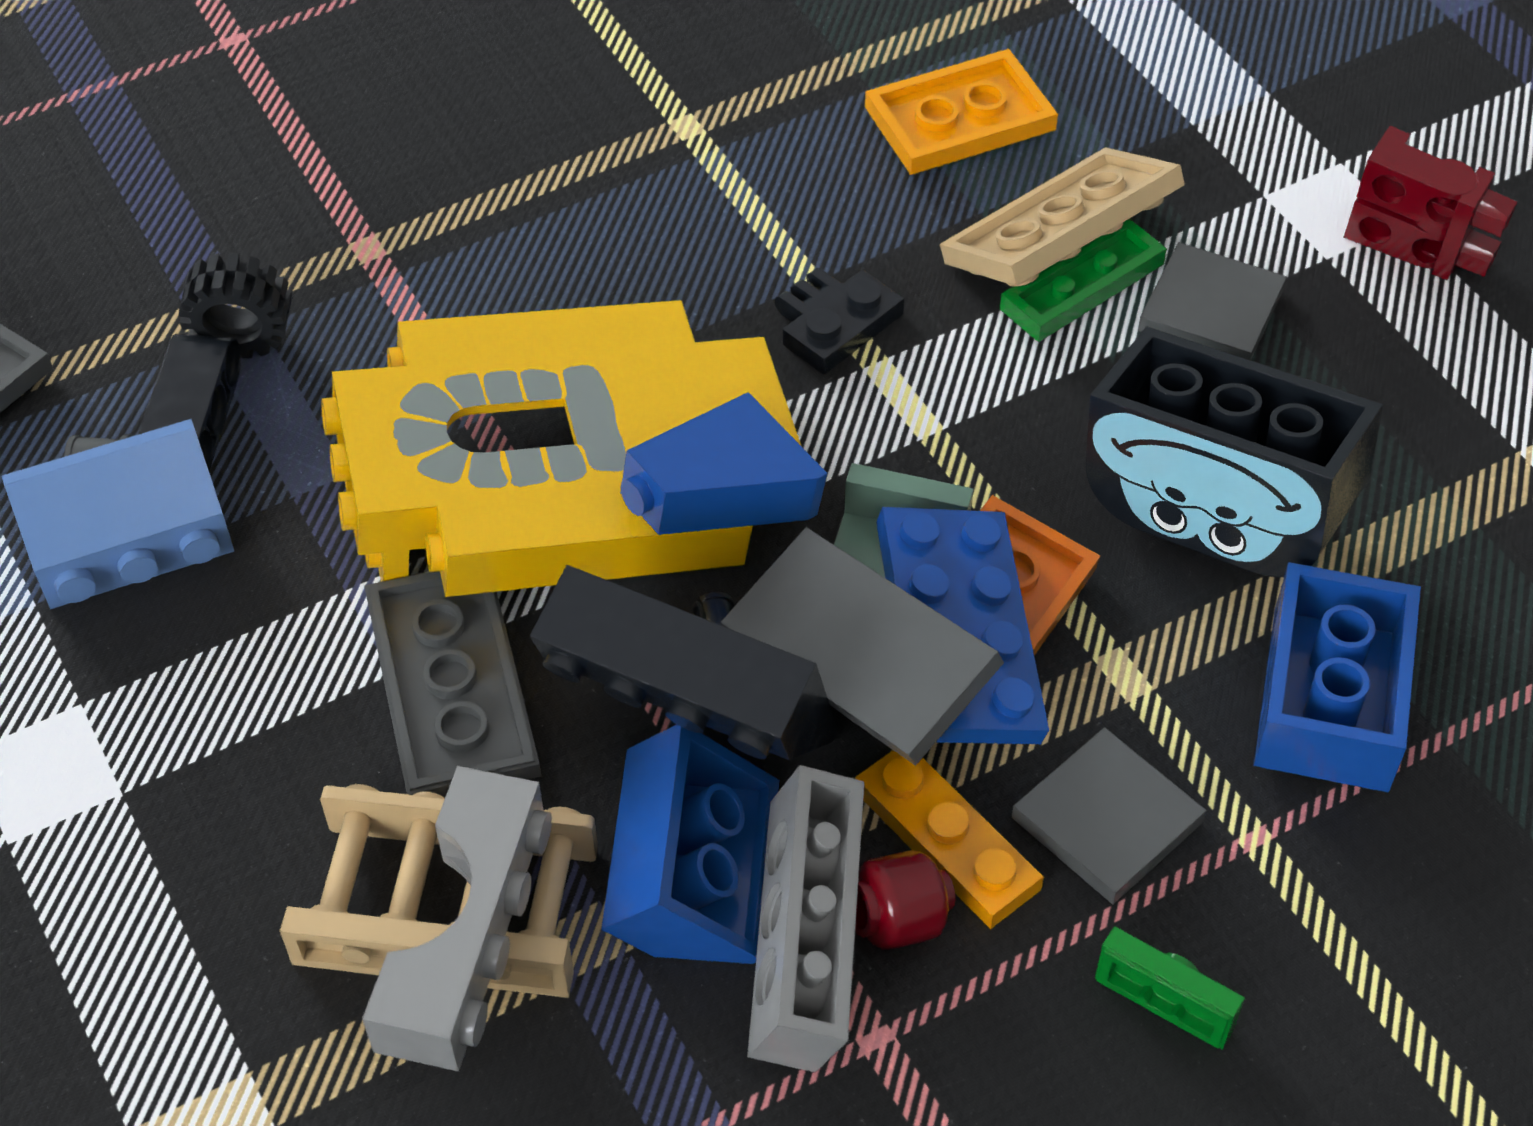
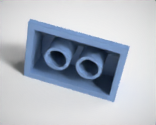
(118, 513)

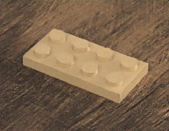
(1062, 216)

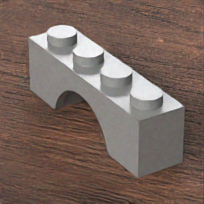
(433, 994)

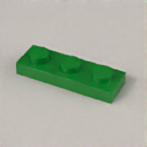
(1083, 281)

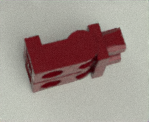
(1428, 209)

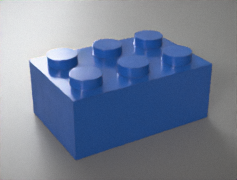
(1339, 677)

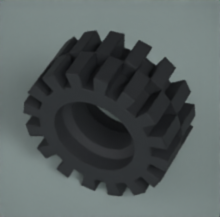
(241, 284)

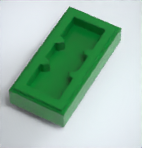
(1168, 987)

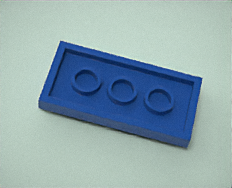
(968, 573)

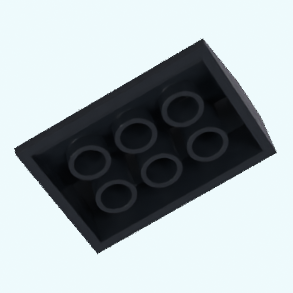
(685, 666)

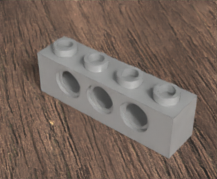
(807, 921)

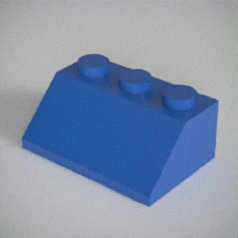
(689, 850)

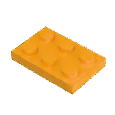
(960, 111)

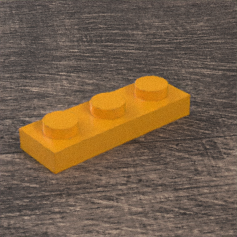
(942, 824)

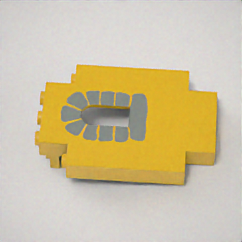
(531, 511)

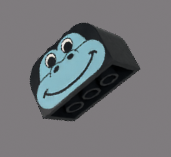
(1227, 452)

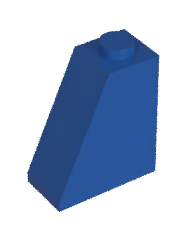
(722, 473)

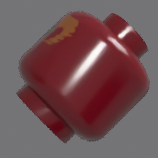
(902, 900)

